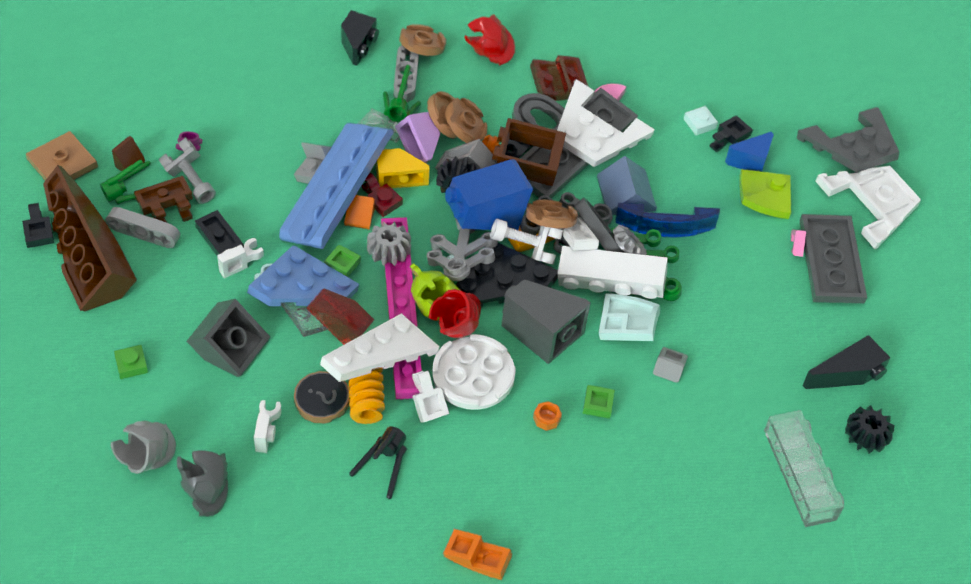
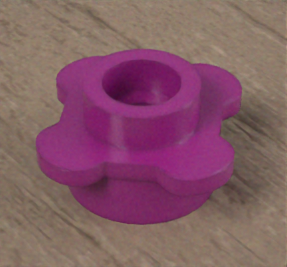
(193, 137)

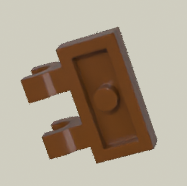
(164, 195)

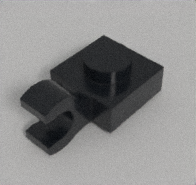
(732, 131)
(37, 229)

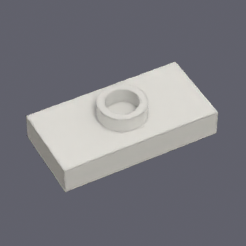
(580, 236)

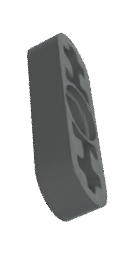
(597, 225)

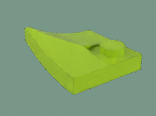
(766, 192)

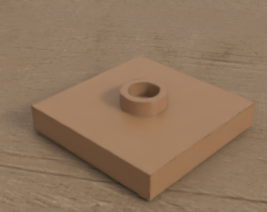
(65, 152)

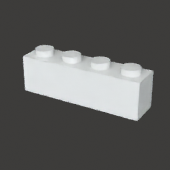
(613, 272)

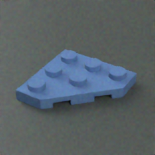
(299, 279)

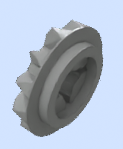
(628, 241)

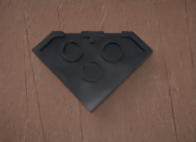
(510, 267)

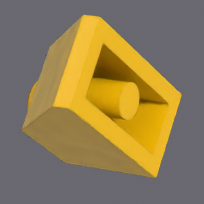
(401, 169)

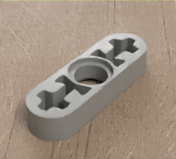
(400, 66)
(143, 227)

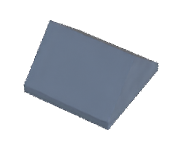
(625, 183)

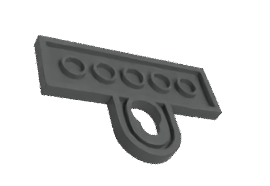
(570, 165)

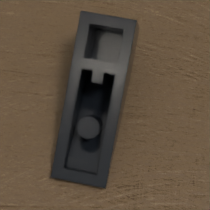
(850, 367)

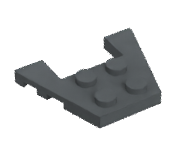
(860, 148)

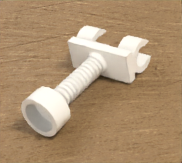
(500, 231)

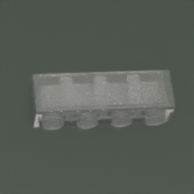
(804, 468)

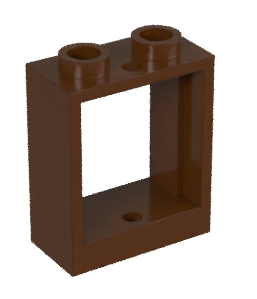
(535, 136)

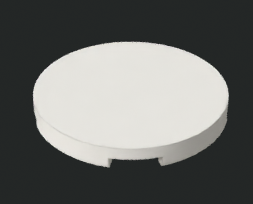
(474, 372)

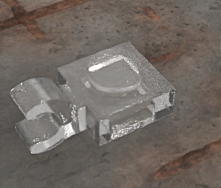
(377, 119)

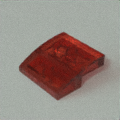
(557, 77)

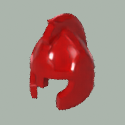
(496, 40)
(457, 313)

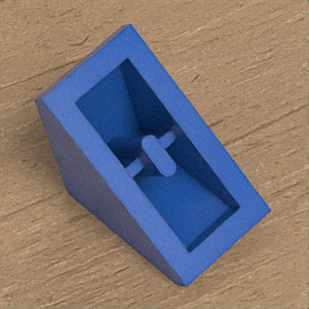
(750, 153)

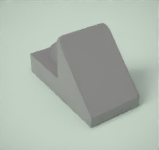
(315, 155)

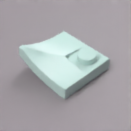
(628, 318)

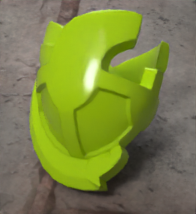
(428, 287)

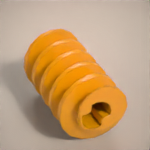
(367, 397)

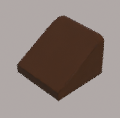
(126, 154)

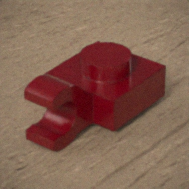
(385, 197)

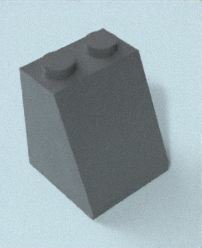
(544, 318)

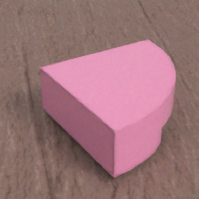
(615, 90)
(798, 240)

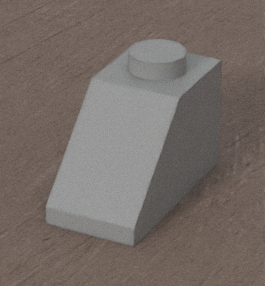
(474, 151)

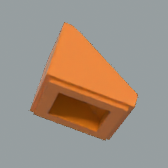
(360, 212)

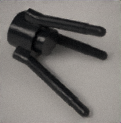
(388, 444)

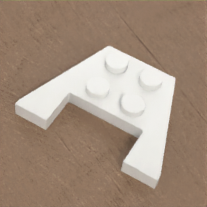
(593, 137)
(881, 192)

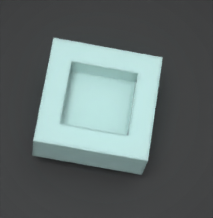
(700, 120)

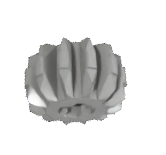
(389, 243)

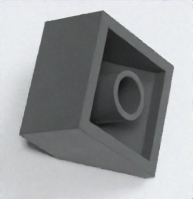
(228, 337)

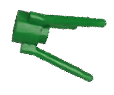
(398, 107)
(114, 186)

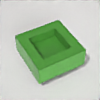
(343, 260)
(130, 361)
(598, 401)

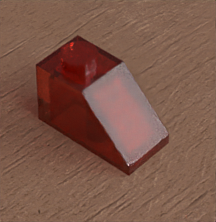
(340, 315)

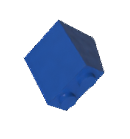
(488, 195)

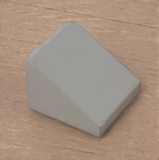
(670, 364)

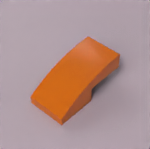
(473, 553)

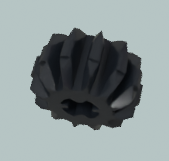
(452, 169)
(869, 429)

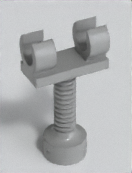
(203, 191)

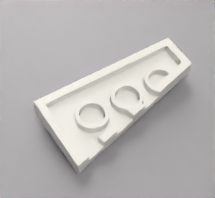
(379, 347)

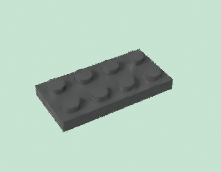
(833, 259)

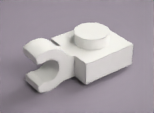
(236, 259)
(430, 401)
(264, 430)

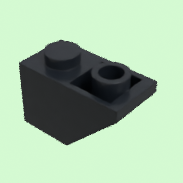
(357, 35)

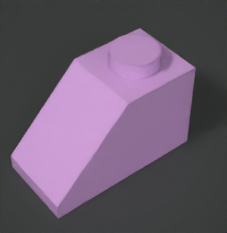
(419, 135)

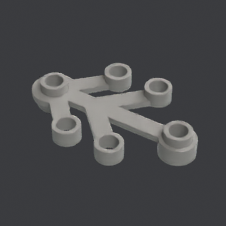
(458, 267)

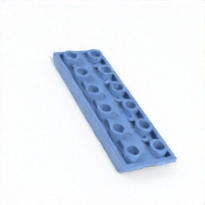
(334, 185)

